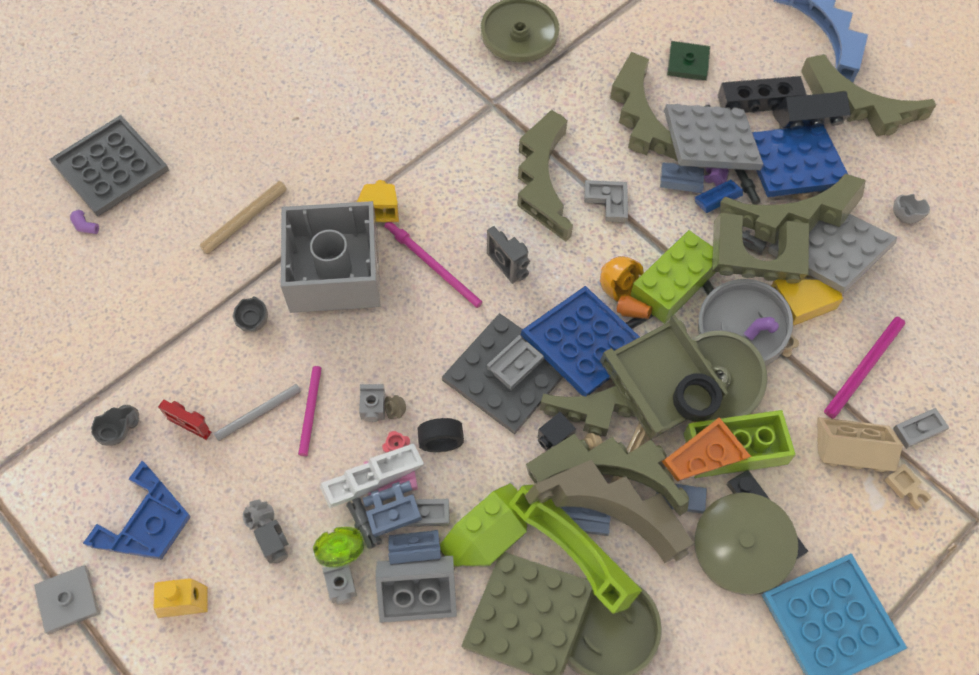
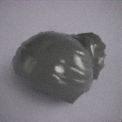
(114, 424)

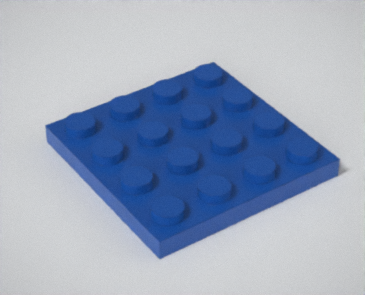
(797, 161)
(577, 336)

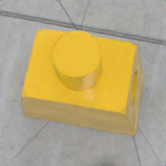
(384, 200)
(178, 599)

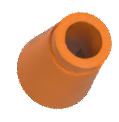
(632, 307)

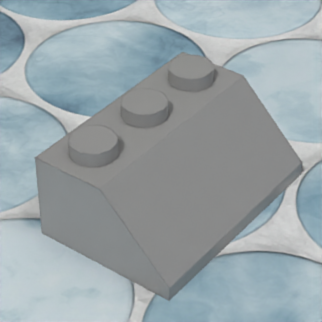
(416, 590)

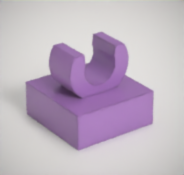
(716, 175)

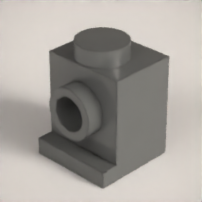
(272, 542)

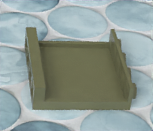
(651, 370)

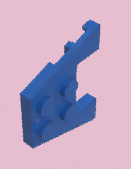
(152, 525)

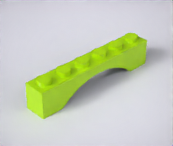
(607, 579)

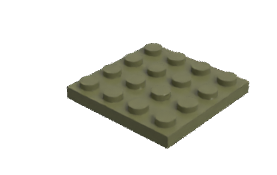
(529, 616)

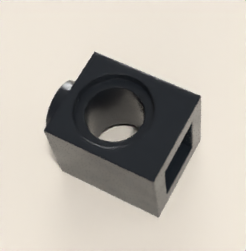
(555, 431)

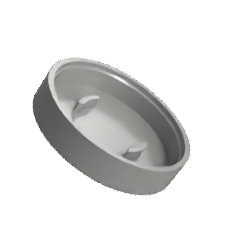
(741, 302)

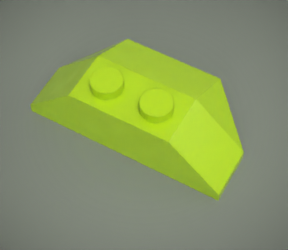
(485, 530)

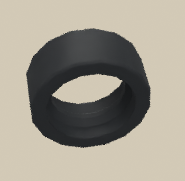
(709, 385)
(440, 435)

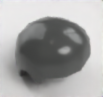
(250, 314)

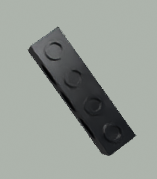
(759, 93)

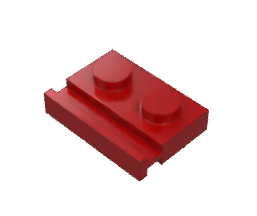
(192, 422)

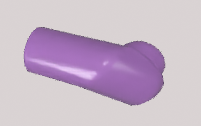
(80, 223)
(761, 324)

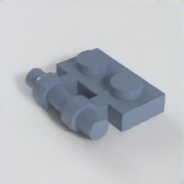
(394, 514)

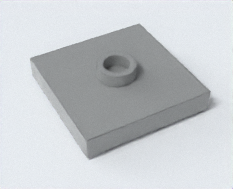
(66, 599)

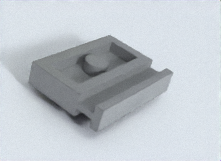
(515, 362)

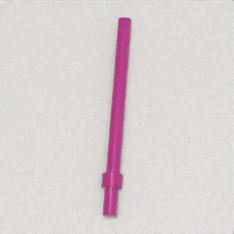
(404, 238)

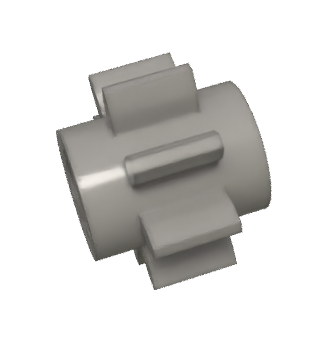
(258, 514)

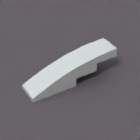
(372, 475)

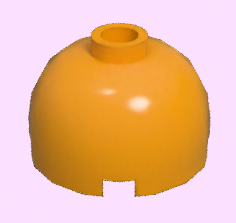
(619, 275)

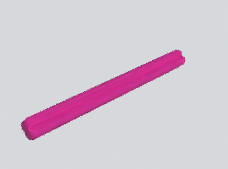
(864, 367)

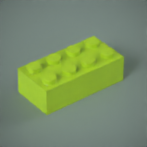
(675, 276)
(761, 434)

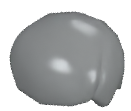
(909, 209)

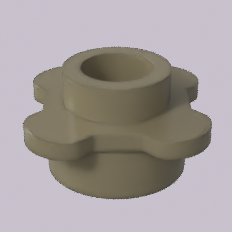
(395, 406)

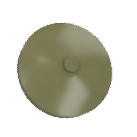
(519, 30)
(740, 368)
(746, 543)

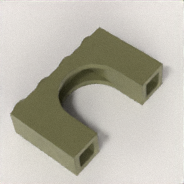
(732, 257)

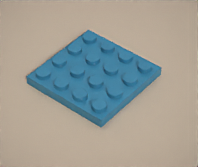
(834, 620)

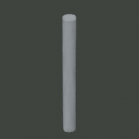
(257, 412)

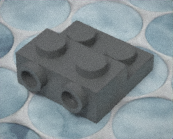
(508, 255)

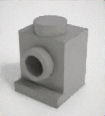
(372, 393)
(344, 593)

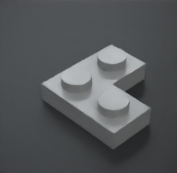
(611, 193)

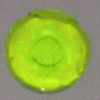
(338, 547)

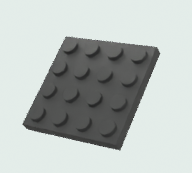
(109, 165)
(484, 390)

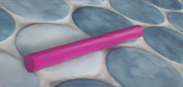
(309, 411)

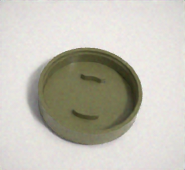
(618, 641)

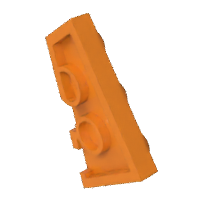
(706, 452)

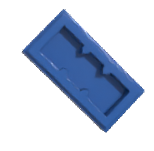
(712, 198)

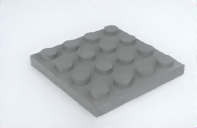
(712, 137)
(845, 252)

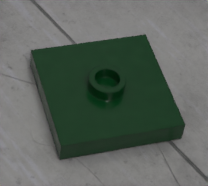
(688, 60)

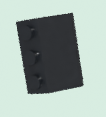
(813, 110)

